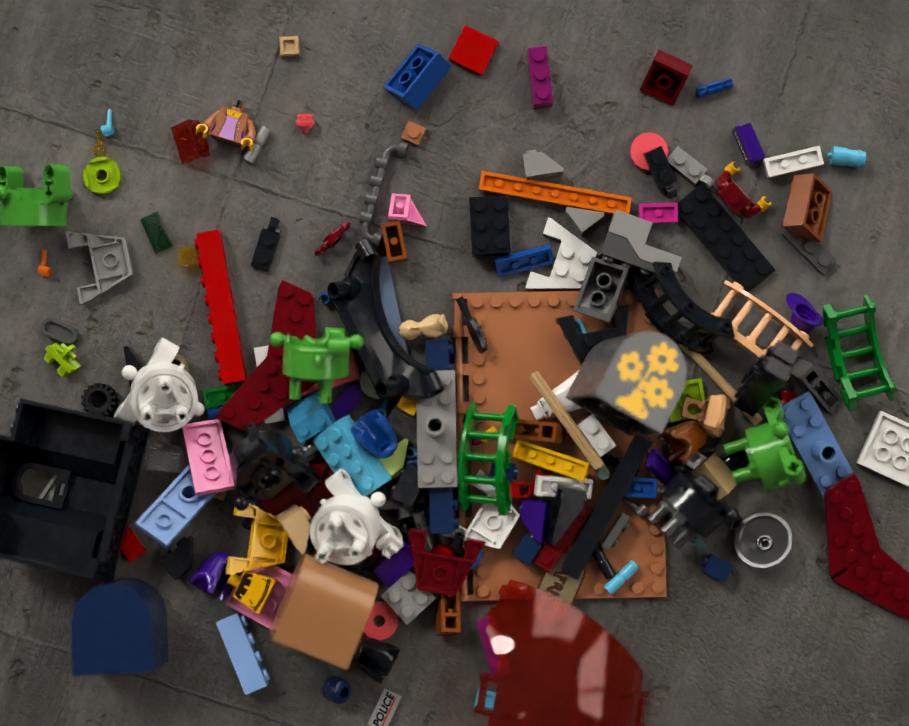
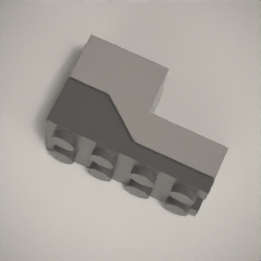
(626, 245)

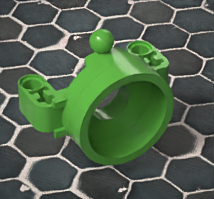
(35, 205)

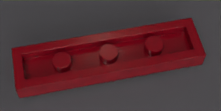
(551, 553)

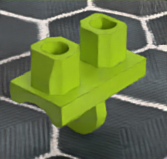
(64, 356)

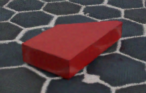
(132, 545)

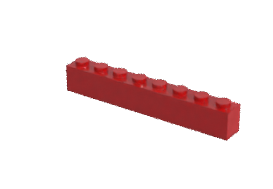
(221, 307)

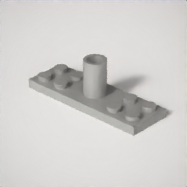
(438, 449)

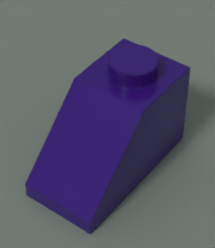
(535, 516)

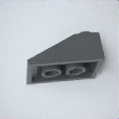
(602, 289)

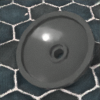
(758, 530)

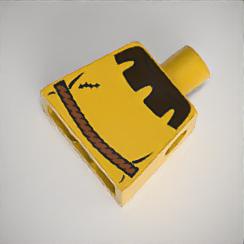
(252, 589)

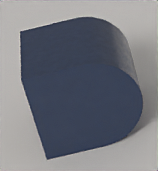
(119, 629)

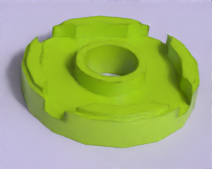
(113, 179)

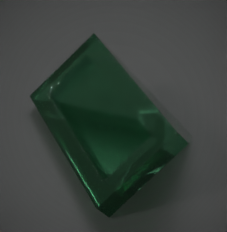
(156, 232)

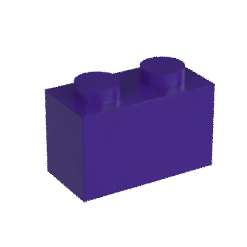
(396, 566)

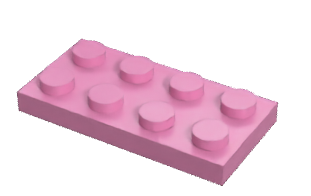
(208, 457)

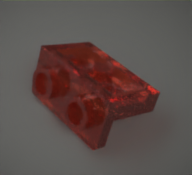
(188, 143)

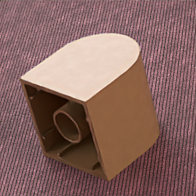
(324, 611)

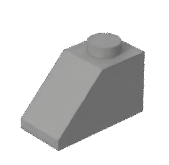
(539, 165)

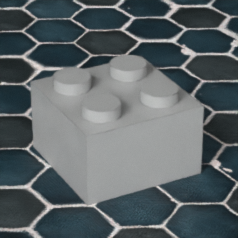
(405, 597)

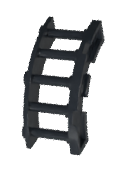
(668, 324)

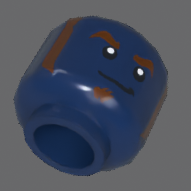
(336, 689)

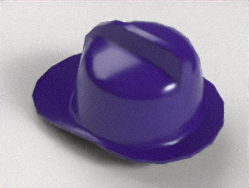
(803, 314)

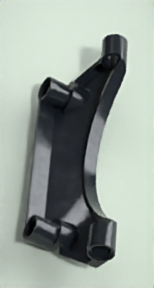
(362, 314)

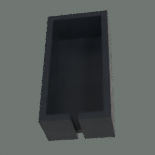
(765, 378)

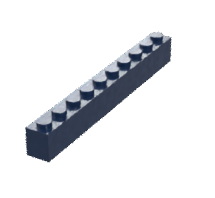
(441, 500)

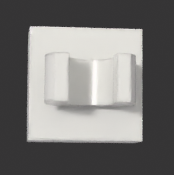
(389, 544)

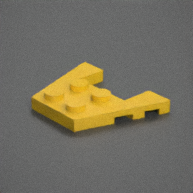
(266, 542)

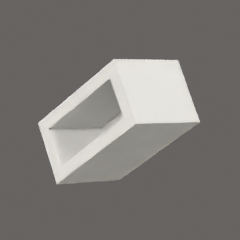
(596, 435)

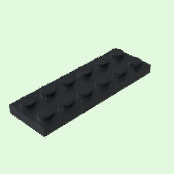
(724, 238)

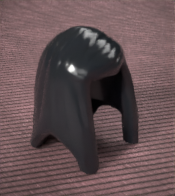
(375, 657)

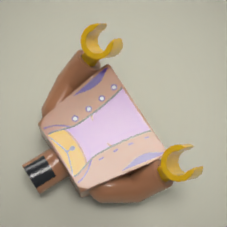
(230, 126)

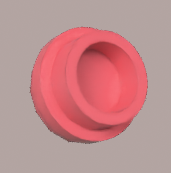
(305, 122)

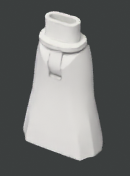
(543, 410)

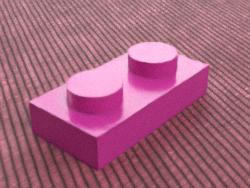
(659, 212)

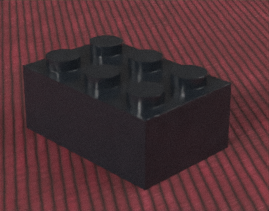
(489, 226)

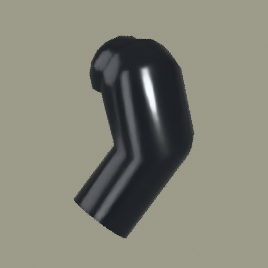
(456, 546)

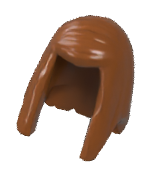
(682, 437)

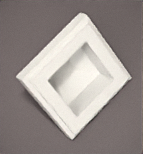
(695, 460)

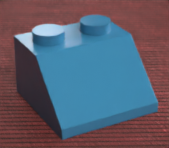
(309, 417)

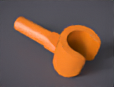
(43, 269)

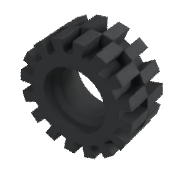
(92, 391)

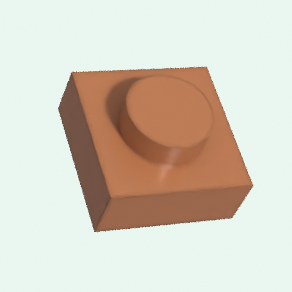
(413, 133)

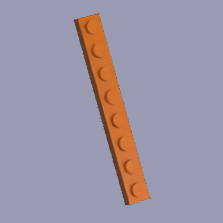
(553, 193)

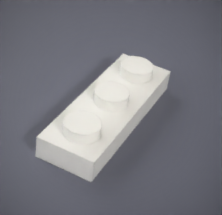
(793, 162)
(548, 485)

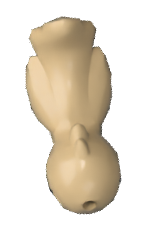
(430, 326)

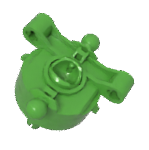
(316, 359)
(768, 452)

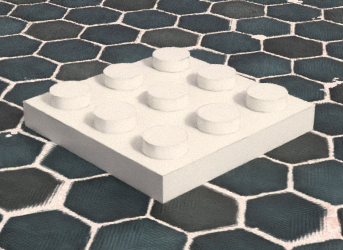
(887, 448)

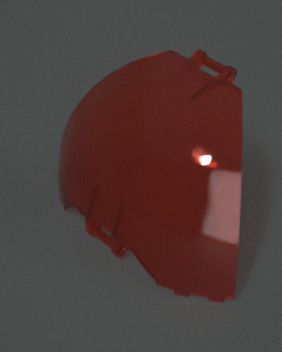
(557, 666)

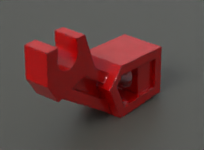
(514, 487)

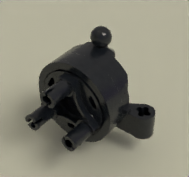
(266, 465)

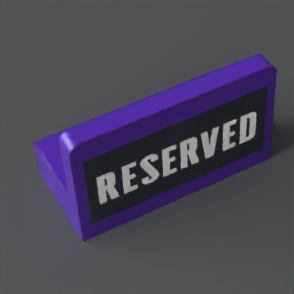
(748, 143)

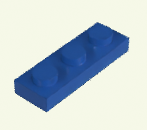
(524, 260)

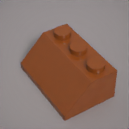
(807, 207)

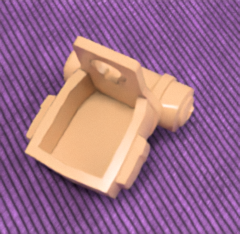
(712, 413)

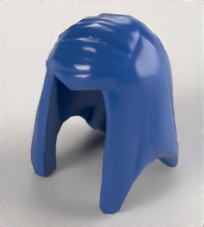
(375, 434)

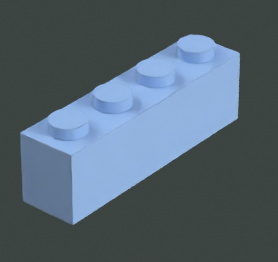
(243, 653)

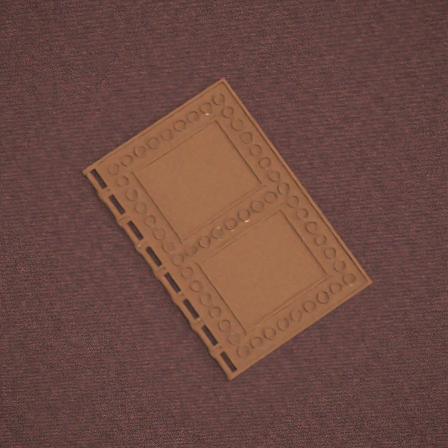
(527, 340)

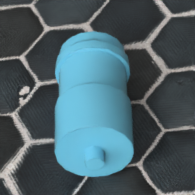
(846, 157)

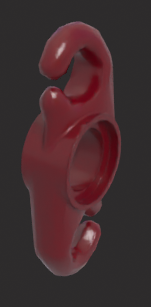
(332, 238)

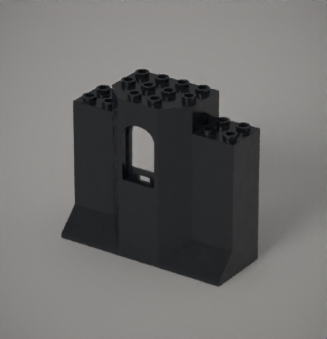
(100, 471)

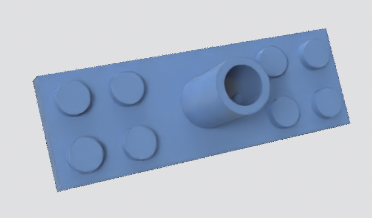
(810, 436)
(173, 510)

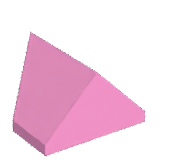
(403, 209)

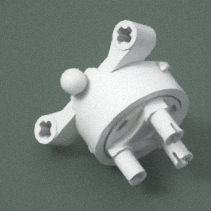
(161, 392)
(348, 523)

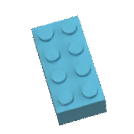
(344, 452)

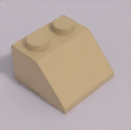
(296, 525)

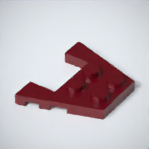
(439, 571)

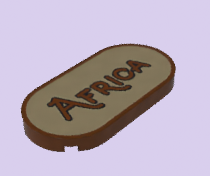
(560, 583)

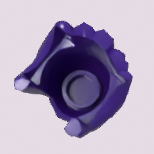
(213, 574)

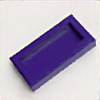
(659, 466)

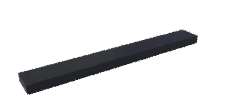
(606, 506)

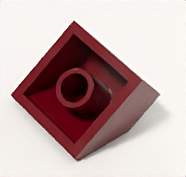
(666, 77)

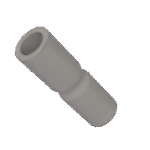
(259, 141)

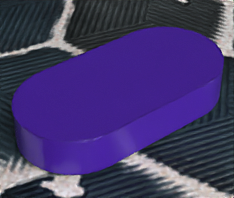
(347, 401)

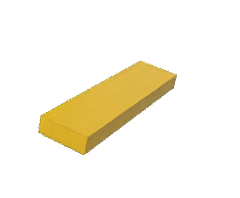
(551, 460)

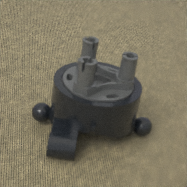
(693, 506)

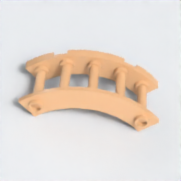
(748, 342)

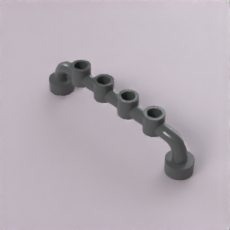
(377, 183)

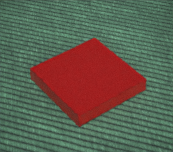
(473, 50)

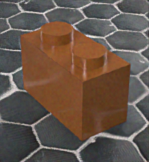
(394, 242)

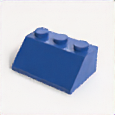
(417, 76)

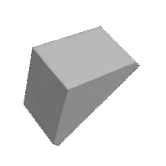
(582, 218)

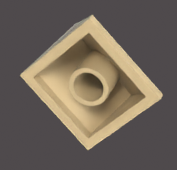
(717, 472)

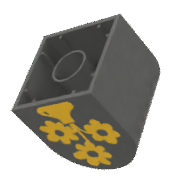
(631, 382)

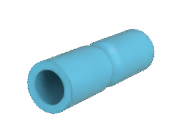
(623, 575)

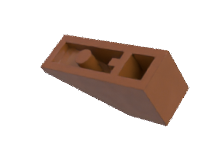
(540, 431)
(448, 615)

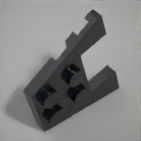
(585, 342)

